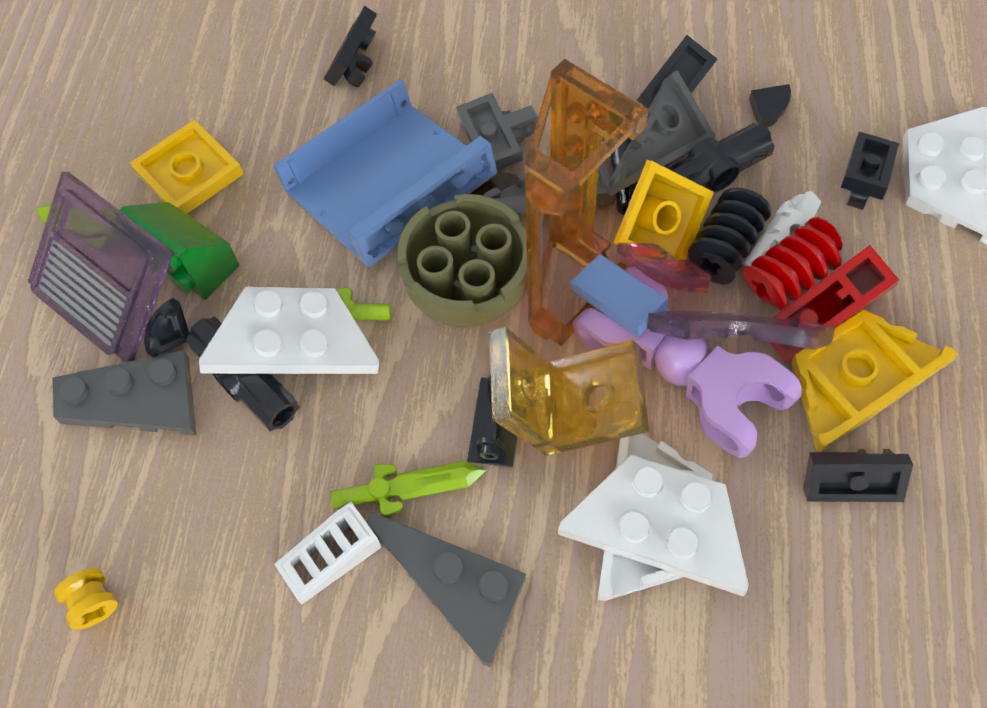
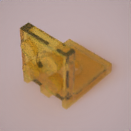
(550, 400)

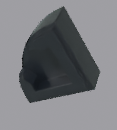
(770, 103)
(165, 328)

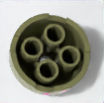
(464, 260)

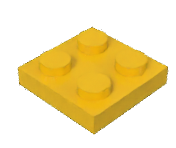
(187, 167)

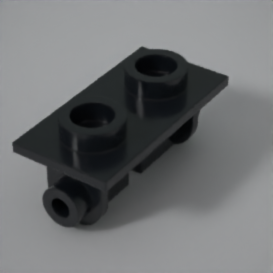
(489, 440)

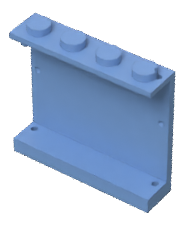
(380, 170)

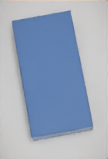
(618, 294)

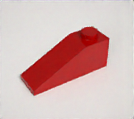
(840, 295)

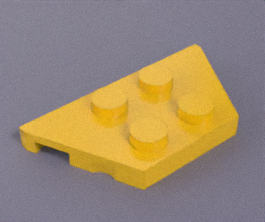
(861, 374)

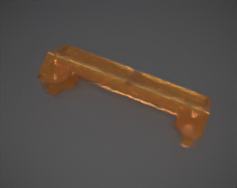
(568, 179)

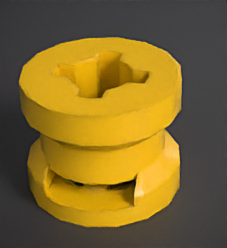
(85, 599)

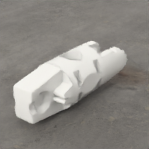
(786, 220)

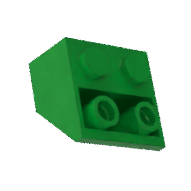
(199, 257)

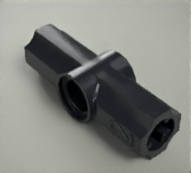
(718, 163)
(258, 392)

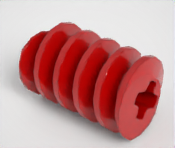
(795, 263)

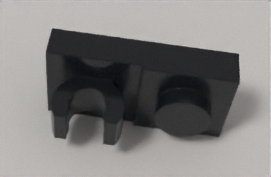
(346, 61)
(690, 61)
(869, 169)
(857, 476)

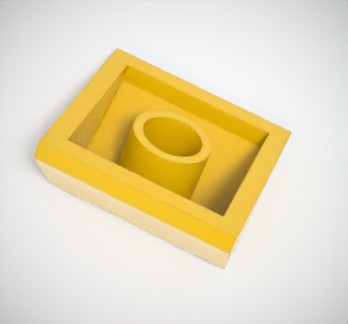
(664, 211)

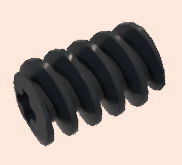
(729, 233)

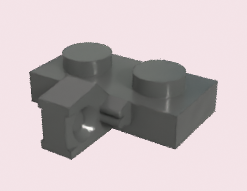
(500, 128)

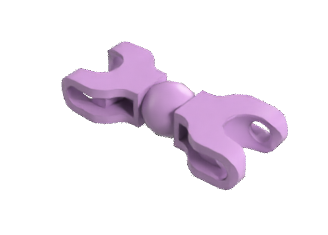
(713, 379)

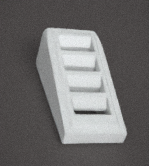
(330, 529)

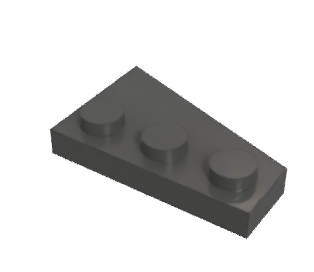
(131, 394)

